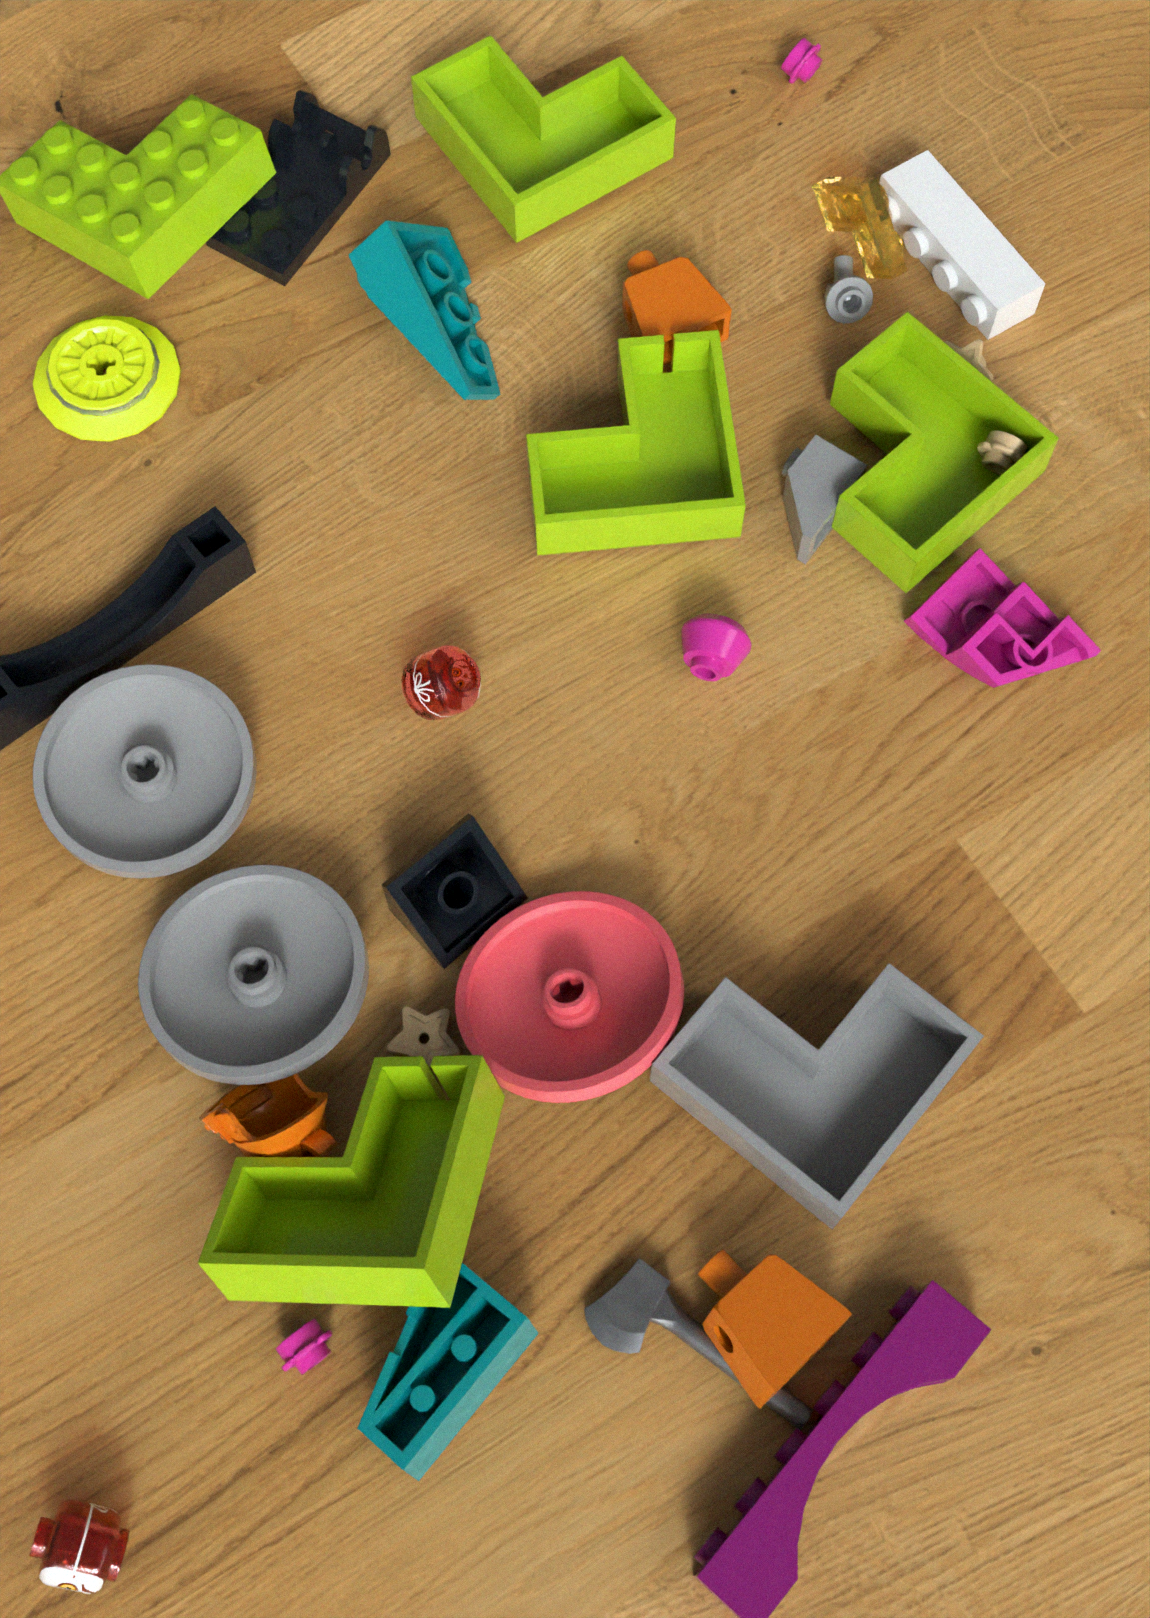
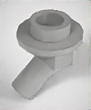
(849, 295)

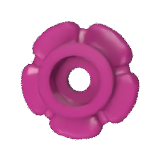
(802, 61)
(305, 1347)

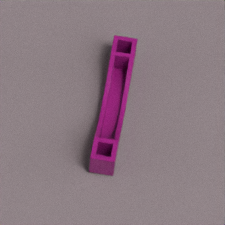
(759, 1555)

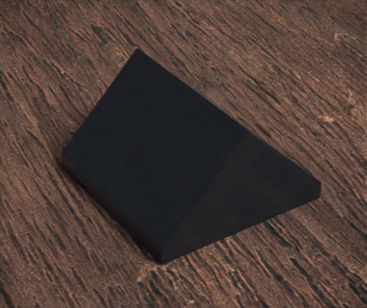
(453, 891)

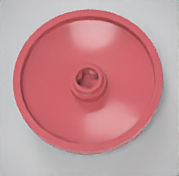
(570, 996)

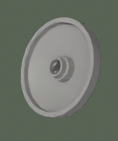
(144, 771)
(253, 974)

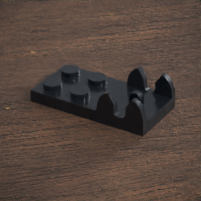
(318, 175)

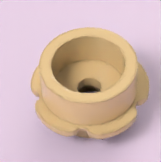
(1001, 451)

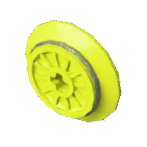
(123, 402)

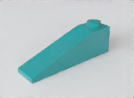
(420, 287)

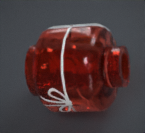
(441, 682)
(80, 1546)

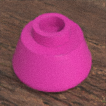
(713, 646)

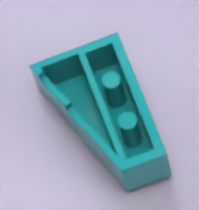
(443, 1372)

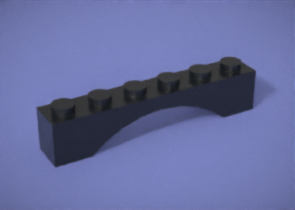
(185, 578)

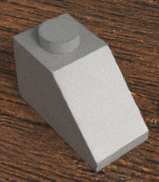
(812, 491)

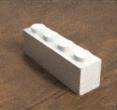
(960, 246)

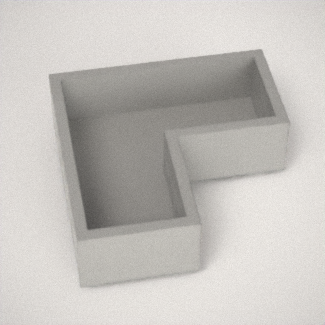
(808, 1114)

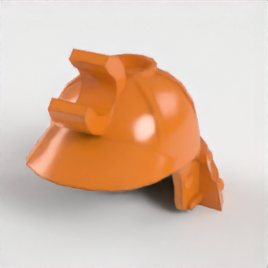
(272, 1119)

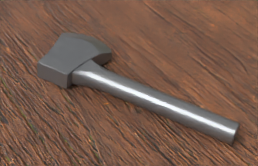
(642, 1297)

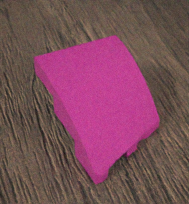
(996, 627)

